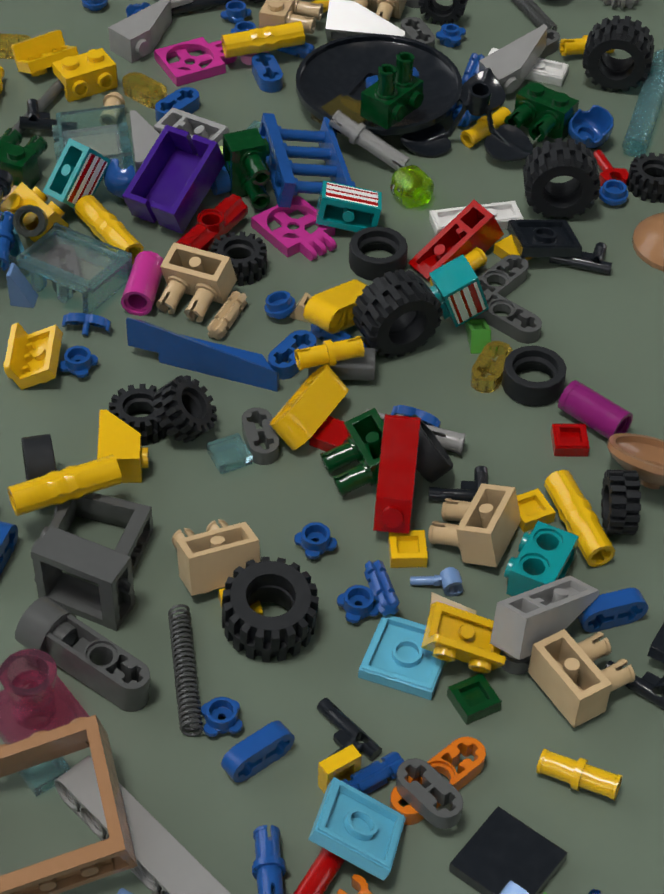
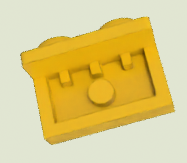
(40, 51)
(86, 74)
(25, 196)
(32, 356)
(462, 637)

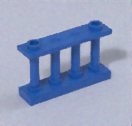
(283, 170)

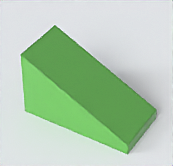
(478, 334)

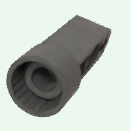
(80, 652)

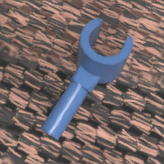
(448, 579)

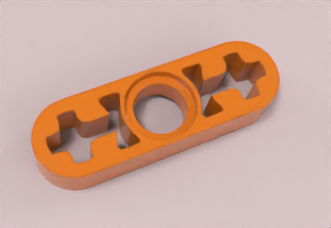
(445, 764)

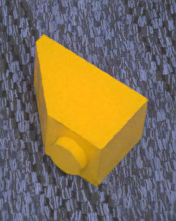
(125, 444)

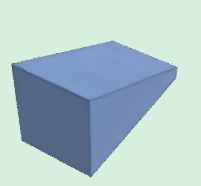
(19, 289)

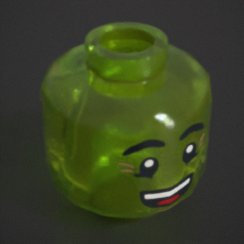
(412, 186)

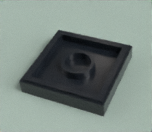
(544, 238)
(507, 852)

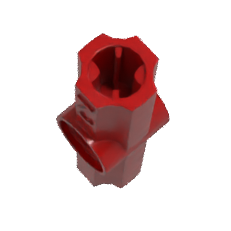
(215, 222)

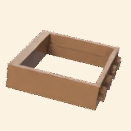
(88, 862)

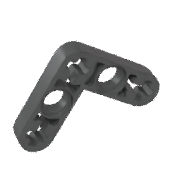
(520, 323)

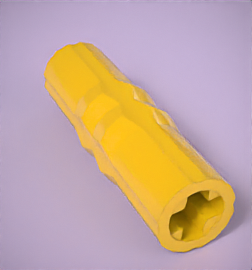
(263, 39)
(106, 225)
(64, 485)
(579, 518)

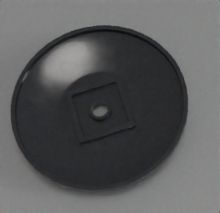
(348, 61)

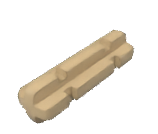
(227, 315)

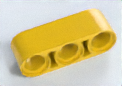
(334, 307)
(309, 407)

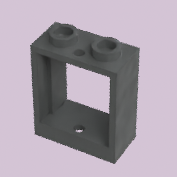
(113, 511)
(104, 566)

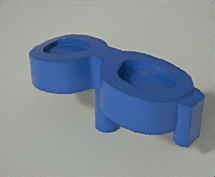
(86, 320)
(426, 417)

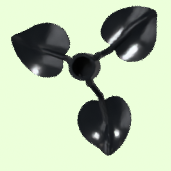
(478, 96)

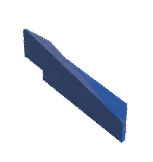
(202, 355)

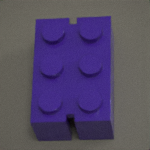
(174, 178)

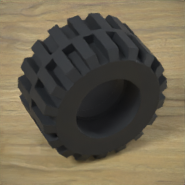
(621, 35)
(558, 160)
(397, 313)
(269, 583)

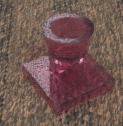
(33, 696)

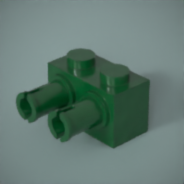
(393, 94)
(542, 111)
(19, 160)
(247, 166)
(362, 445)

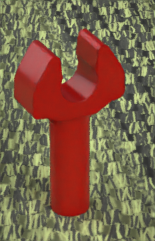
(607, 169)

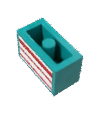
(76, 173)
(348, 207)
(458, 291)

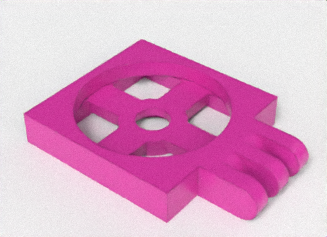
(184, 73)
(298, 240)

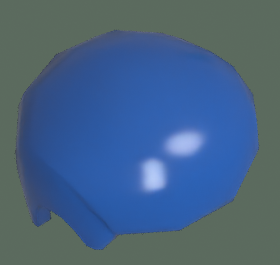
(591, 126)
(118, 179)

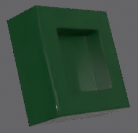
(474, 698)

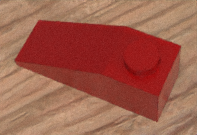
(468, 230)
(396, 474)

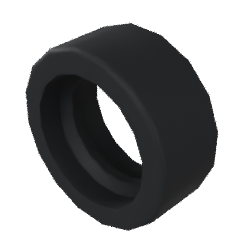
(377, 239)
(531, 392)
(38, 456)
(431, 456)

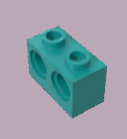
(542, 558)

